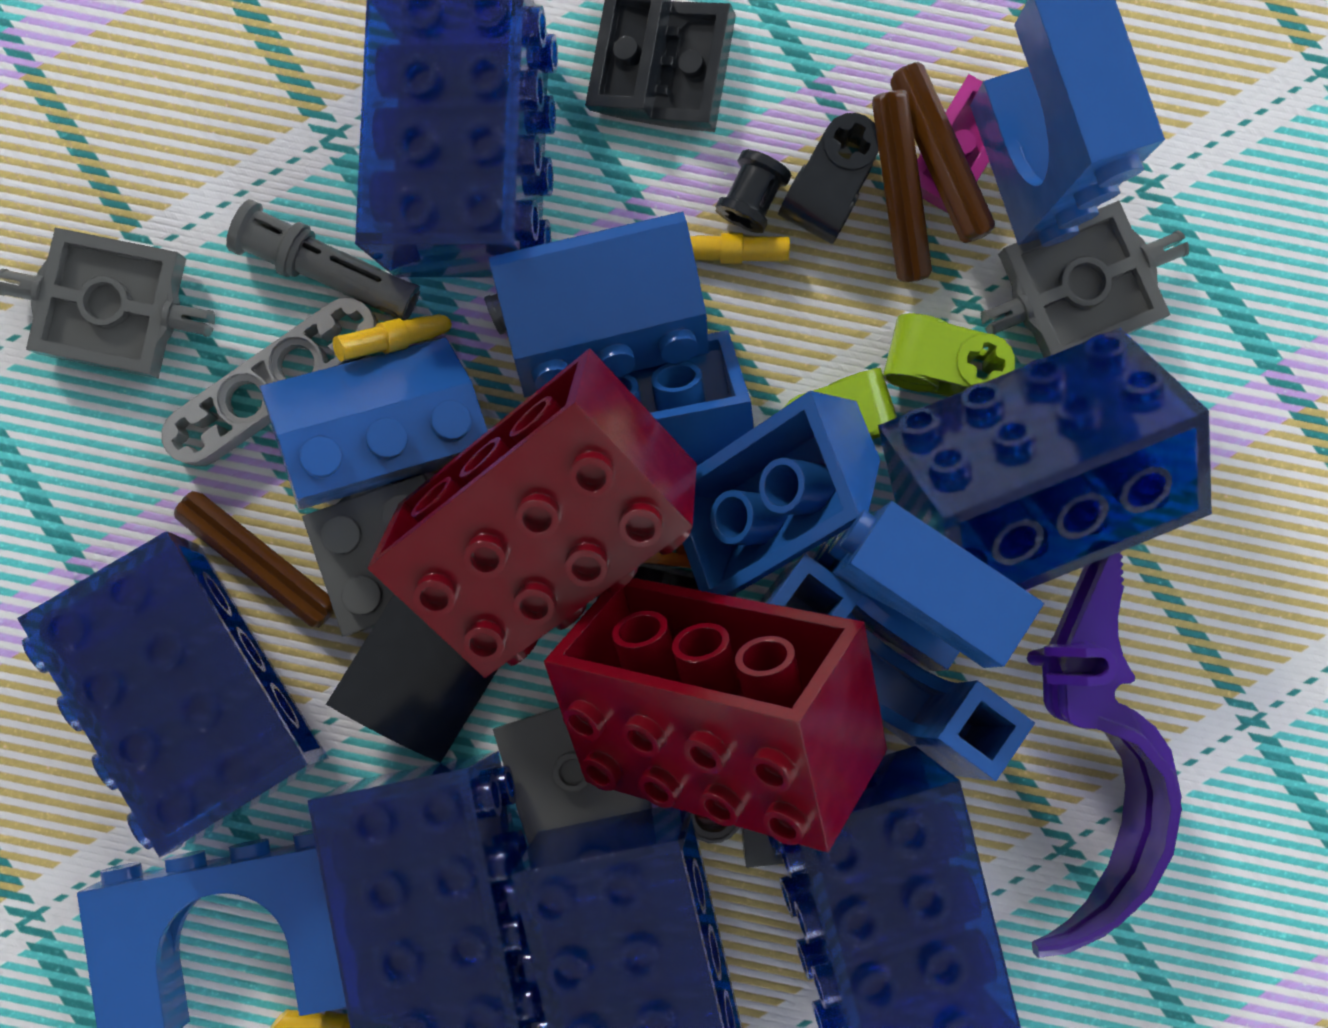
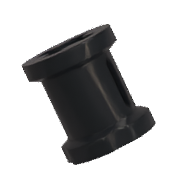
(753, 191)

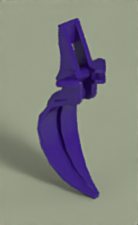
(1079, 687)

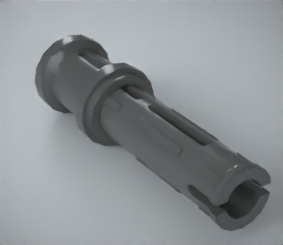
(298, 252)

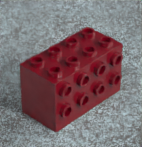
(539, 517)
(722, 708)

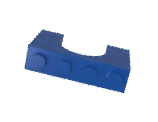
(1068, 121)
(928, 591)
(953, 723)
(138, 916)

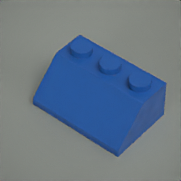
(616, 290)
(698, 400)
(373, 421)
(780, 492)

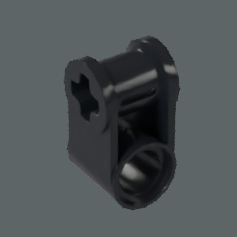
(829, 183)

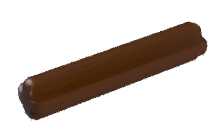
(944, 155)
(902, 185)
(254, 559)

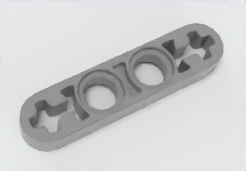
(258, 370)

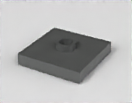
(550, 779)

